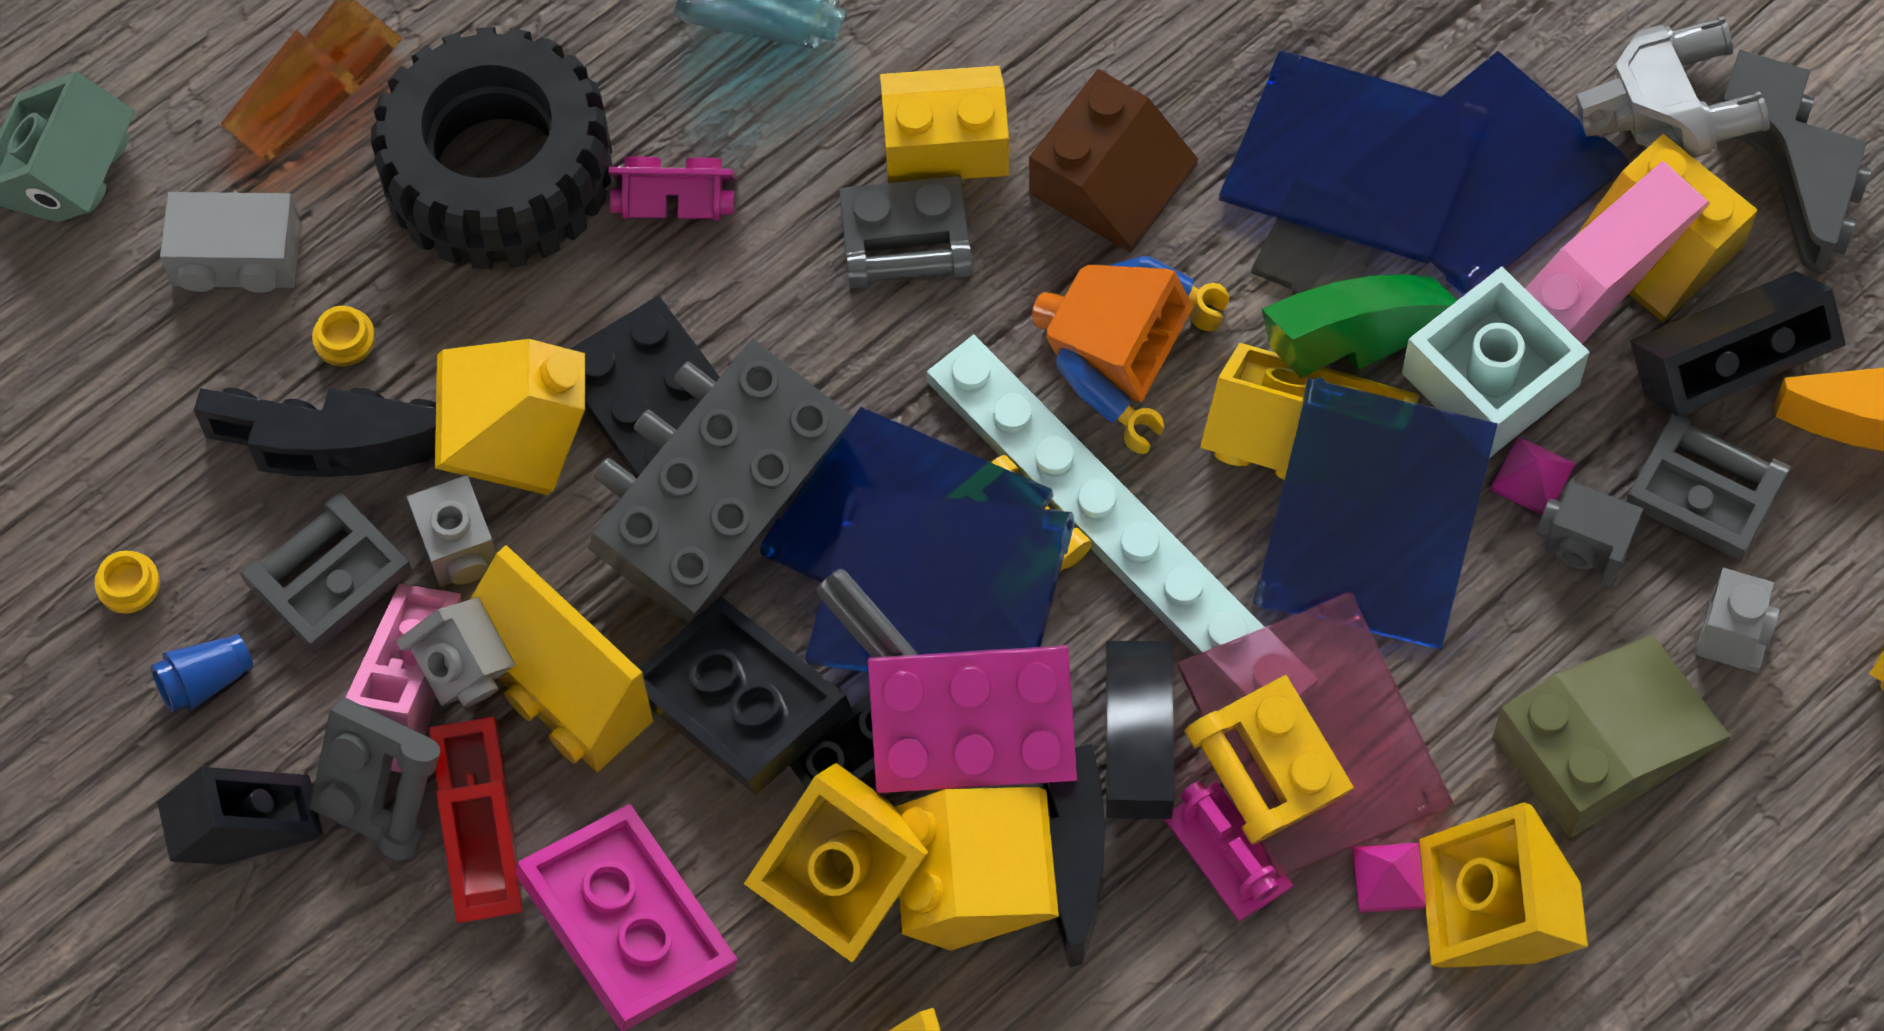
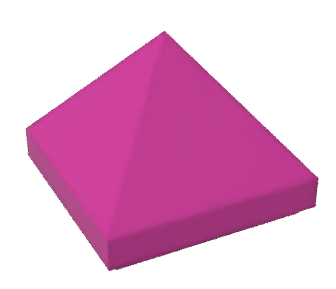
(1532, 476)
(1388, 877)

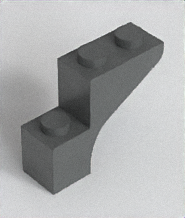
(1812, 165)

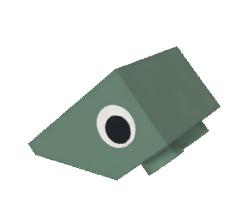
(60, 147)

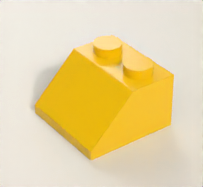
(945, 124)
(1703, 247)
(838, 861)
(983, 866)

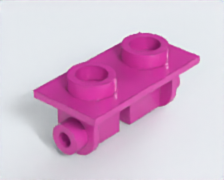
(648, 185)
(1214, 838)

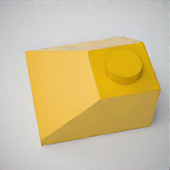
(508, 411)
(1500, 892)

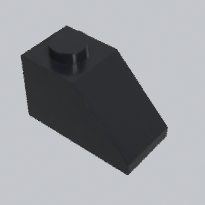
(236, 815)

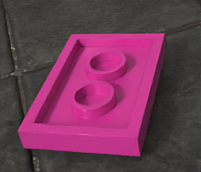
(972, 719)
(626, 917)

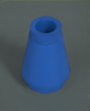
(199, 671)

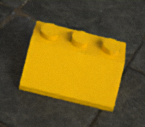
(1261, 405)
(562, 666)

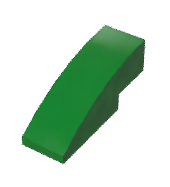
(1352, 319)

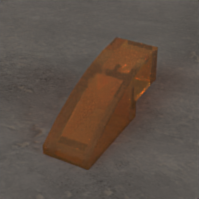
(310, 78)

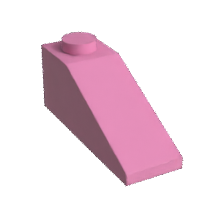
(1616, 251)
(392, 678)

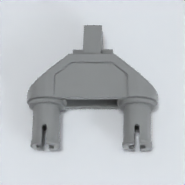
(1657, 97)

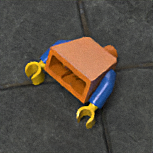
(1119, 330)

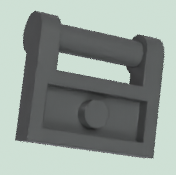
(905, 217)
(1701, 499)
(335, 586)
(356, 774)

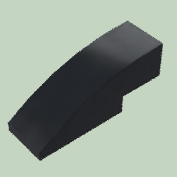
(1139, 730)
(1077, 852)

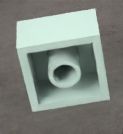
(1496, 358)

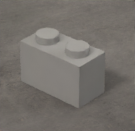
(230, 240)

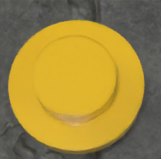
(343, 336)
(127, 582)

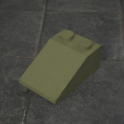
(1606, 732)

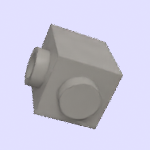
(453, 531)

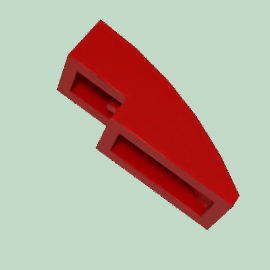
(476, 820)

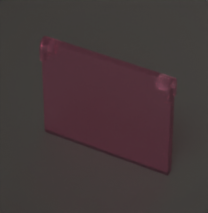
(1357, 710)

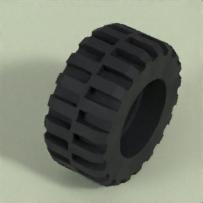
(479, 82)

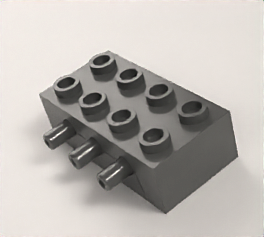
(715, 478)

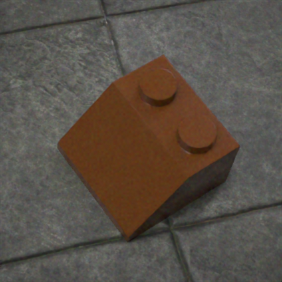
(1111, 162)

